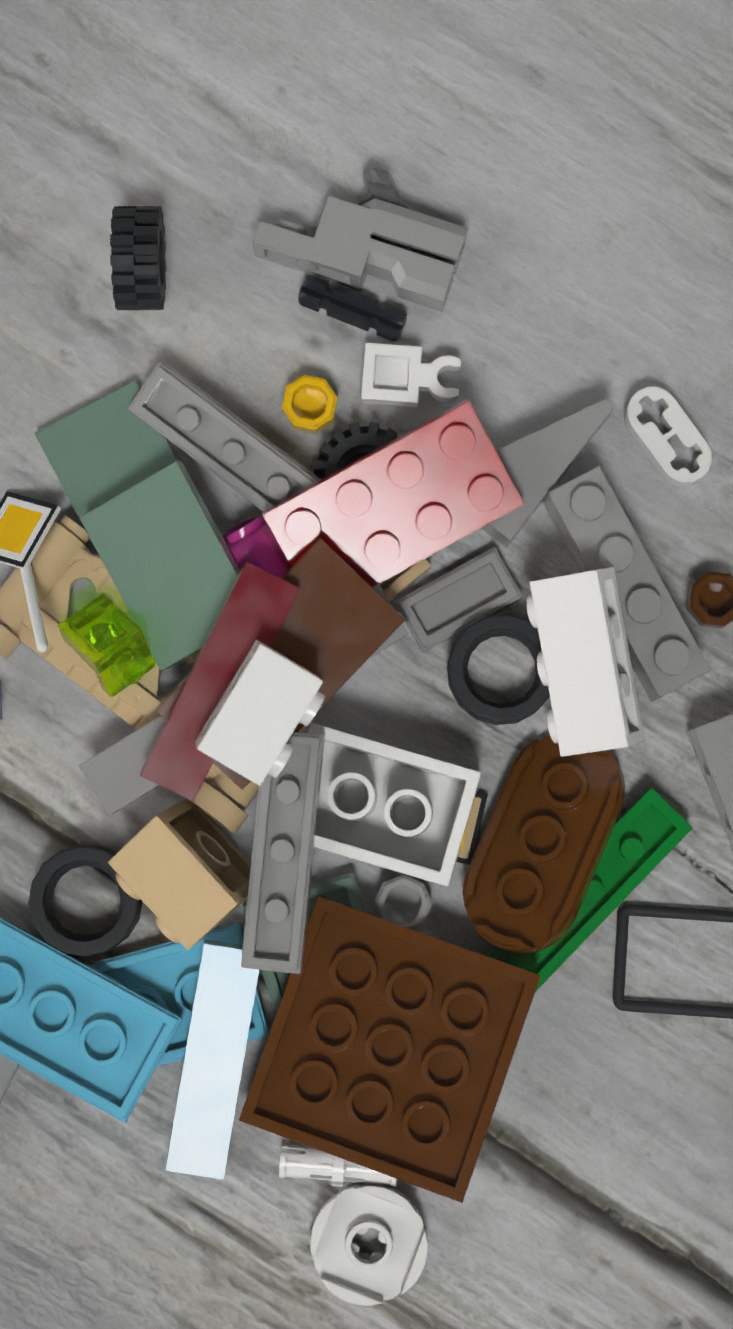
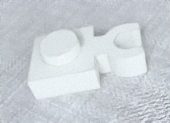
(396, 375)

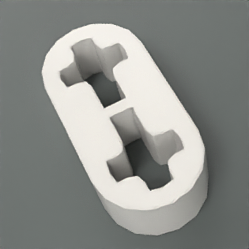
(678, 428)

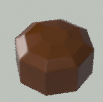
(711, 600)

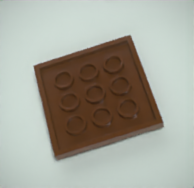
(390, 1049)

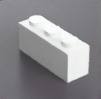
(585, 662)

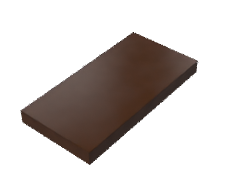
(328, 629)

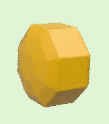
(309, 404)

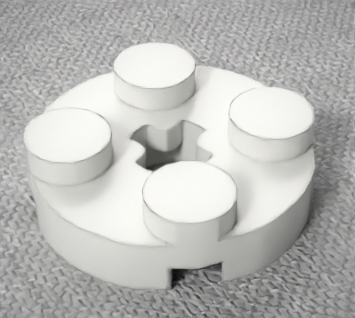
(385, 1273)

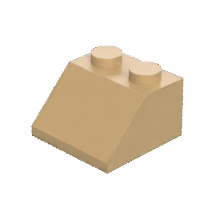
(184, 872)

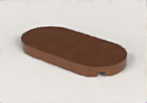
(542, 846)

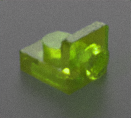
(108, 644)

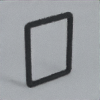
(621, 956)

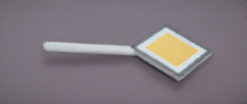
(22, 531)

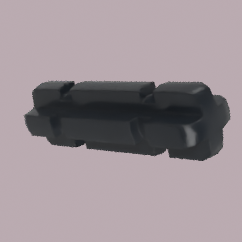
(352, 307)

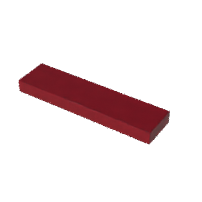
(251, 612)

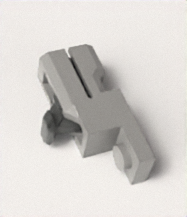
(371, 239)

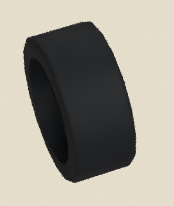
(458, 678)
(43, 913)

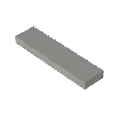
(219, 439)
(283, 860)

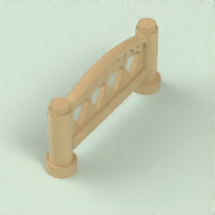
(55, 568)

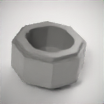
(403, 902)

